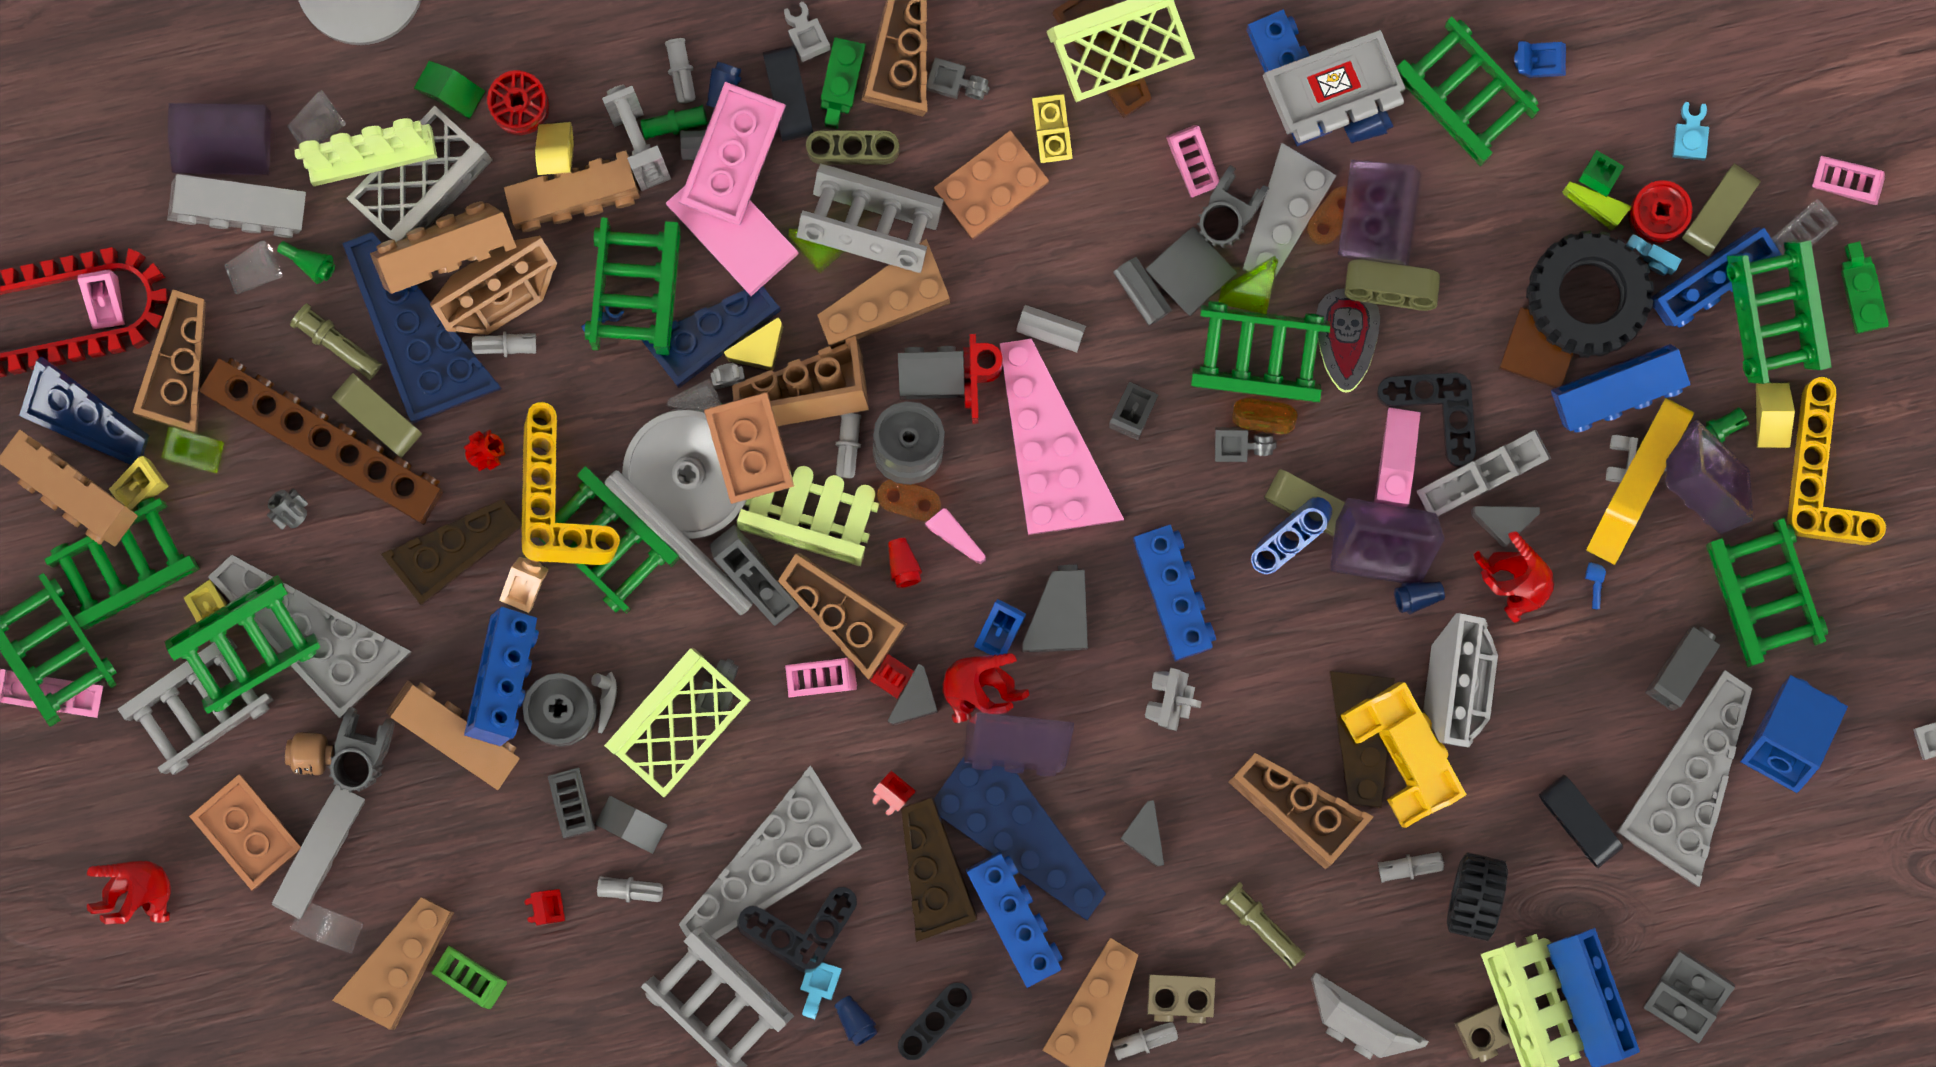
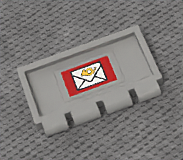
(1335, 83)

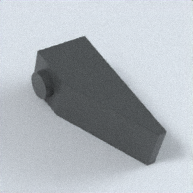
(752, 574)

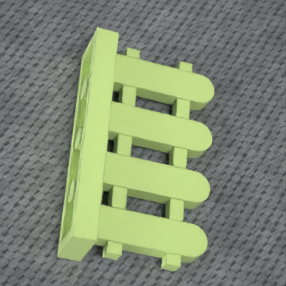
(368, 152)
(817, 538)
(1519, 1008)

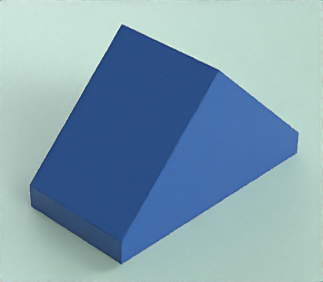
(1000, 629)

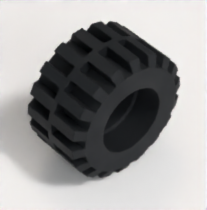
(1477, 896)

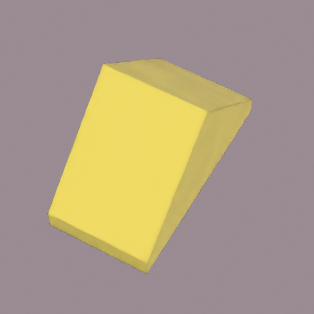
(759, 348)
(1774, 415)
(138, 483)
(204, 600)

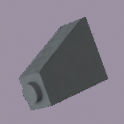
(1061, 614)
(1683, 668)

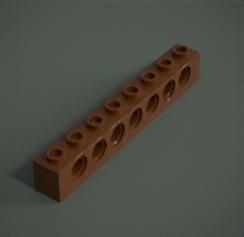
(220, 387)

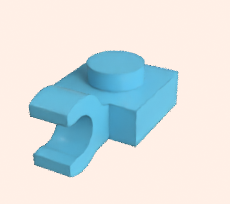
(819, 985)

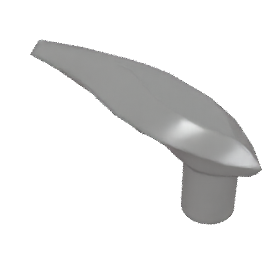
(608, 697)

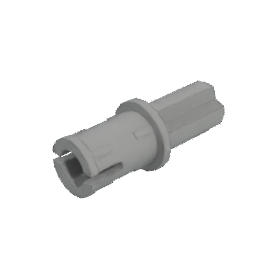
(680, 70)
(505, 344)
(848, 445)
(1410, 866)
(629, 889)
(1145, 1040)

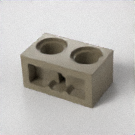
(1181, 988)
(1490, 1020)

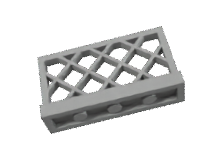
(439, 197)

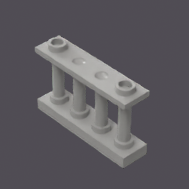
(646, 161)
(877, 197)
(167, 691)
(724, 970)

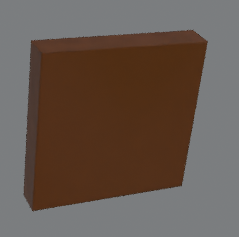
(1532, 355)

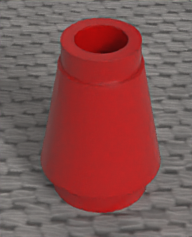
(903, 564)

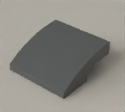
(1191, 271)
(1689, 996)

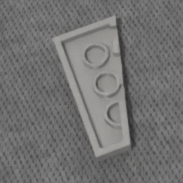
(1291, 201)

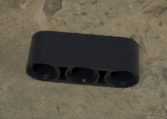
(788, 89)
(1580, 821)
(928, 1036)

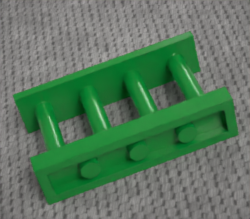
(1456, 121)
(660, 303)
(1807, 305)
(1272, 383)
(635, 532)
(121, 596)
(1745, 616)
(214, 629)
(32, 677)

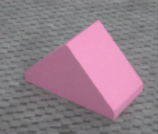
(102, 298)

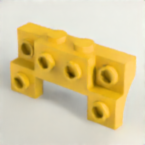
(1412, 747)

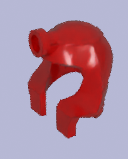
(1531, 582)
(965, 681)
(146, 887)

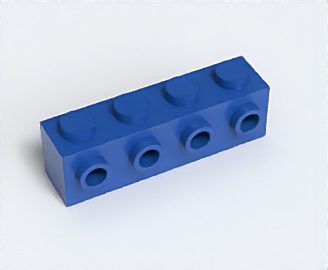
(1277, 46)
(1709, 280)
(1621, 388)
(1173, 593)
(501, 677)
(1013, 918)
(1593, 998)

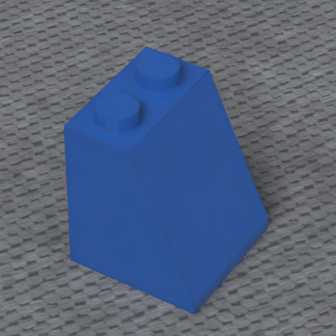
(1794, 734)

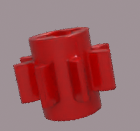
(484, 450)

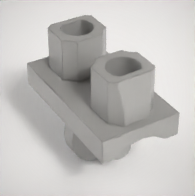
(1177, 699)

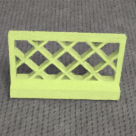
(1104, 21)
(657, 702)

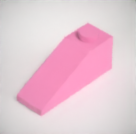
(1397, 458)

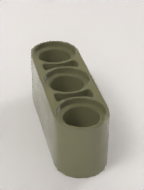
(868, 154)
(1721, 209)
(1392, 284)
(376, 415)
(1292, 492)

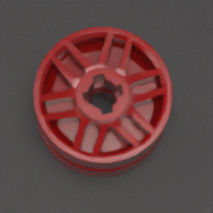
(521, 118)
(1655, 197)

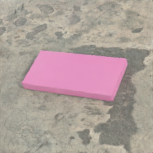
(732, 153)
(747, 251)

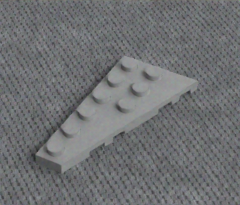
(350, 654)
(1685, 795)
(786, 852)

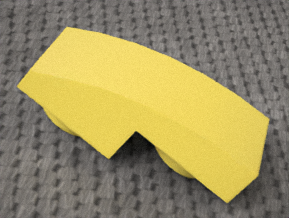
(1052, 128)

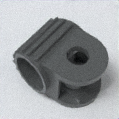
(1221, 198)
(370, 748)

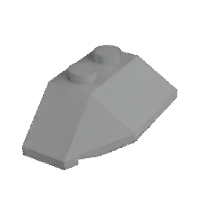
(1461, 680)
(1361, 1023)

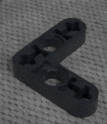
(1449, 405)
(798, 941)

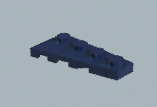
(711, 331)
(78, 414)

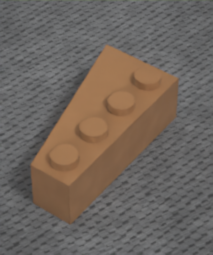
(572, 193)
(885, 301)
(850, 618)
(1092, 1016)

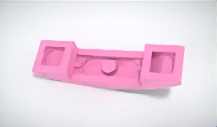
(84, 704)

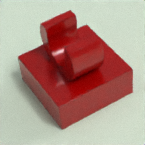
(892, 676)
(894, 792)
(546, 907)

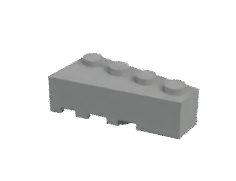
(236, 205)

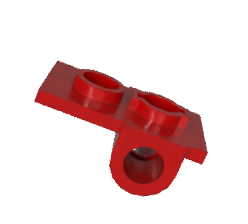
(978, 374)

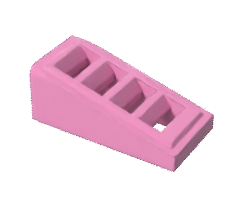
(1174, 140)
(1852, 169)
(948, 529)
(848, 676)

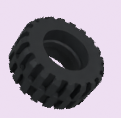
(1620, 263)

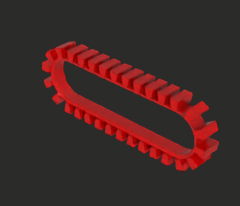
(95, 349)

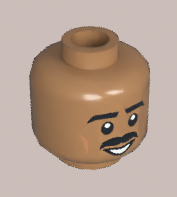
(308, 753)

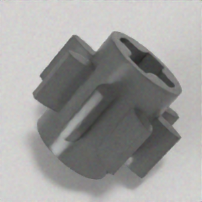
(287, 509)

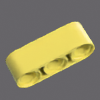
(554, 148)

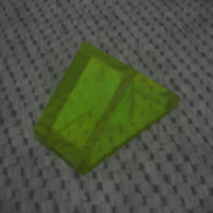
(817, 254)
(1253, 289)
(192, 450)

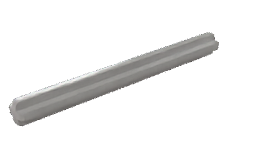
(678, 542)

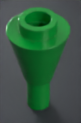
(313, 264)

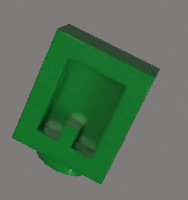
(1601, 173)

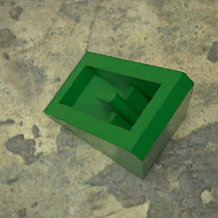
(450, 89)

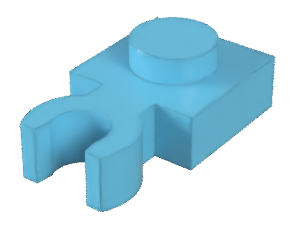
(1691, 138)
(1659, 259)

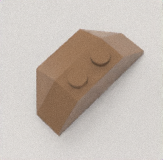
(496, 288)

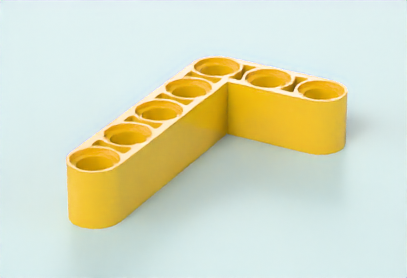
(1817, 476)
(1639, 481)
(544, 497)

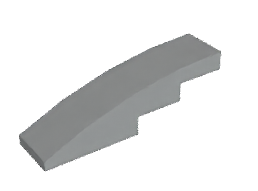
(1484, 474)
(318, 852)

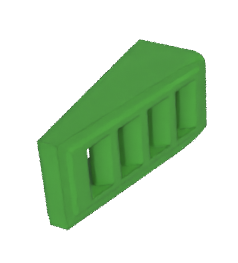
(492, 991)

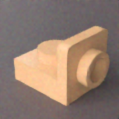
(523, 584)

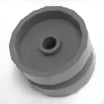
(908, 442)
(544, 698)

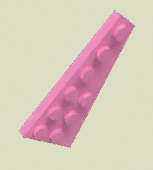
(1054, 465)

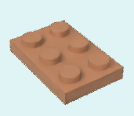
(991, 185)
(749, 447)
(246, 832)

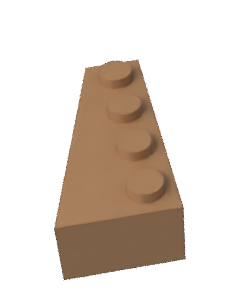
(899, 59)
(442, 246)
(175, 366)
(813, 388)
(67, 489)
(445, 729)
(1300, 809)
(395, 968)

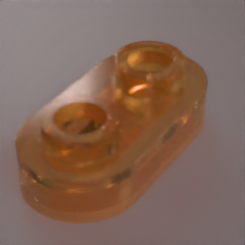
(1330, 215)
(1264, 416)
(909, 500)

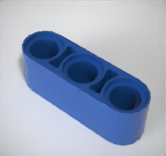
(1283, 547)

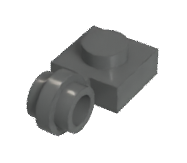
(948, 78)
(1233, 444)
(705, 701)

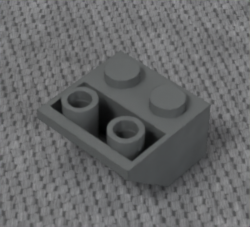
(931, 373)

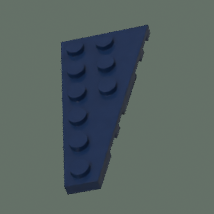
(426, 361)
(1007, 819)

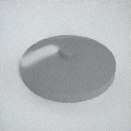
(360, 20)
(680, 472)

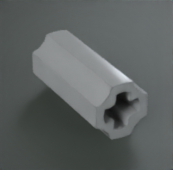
(1050, 328)

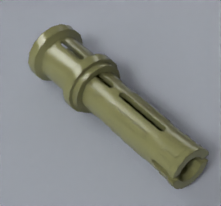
(323, 333)
(1252, 915)

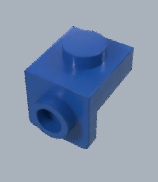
(1541, 59)

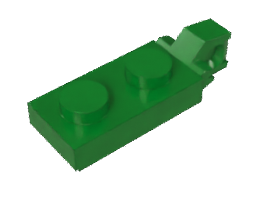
(841, 79)
(1863, 291)

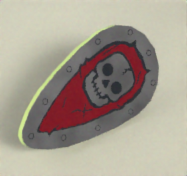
(1351, 338)

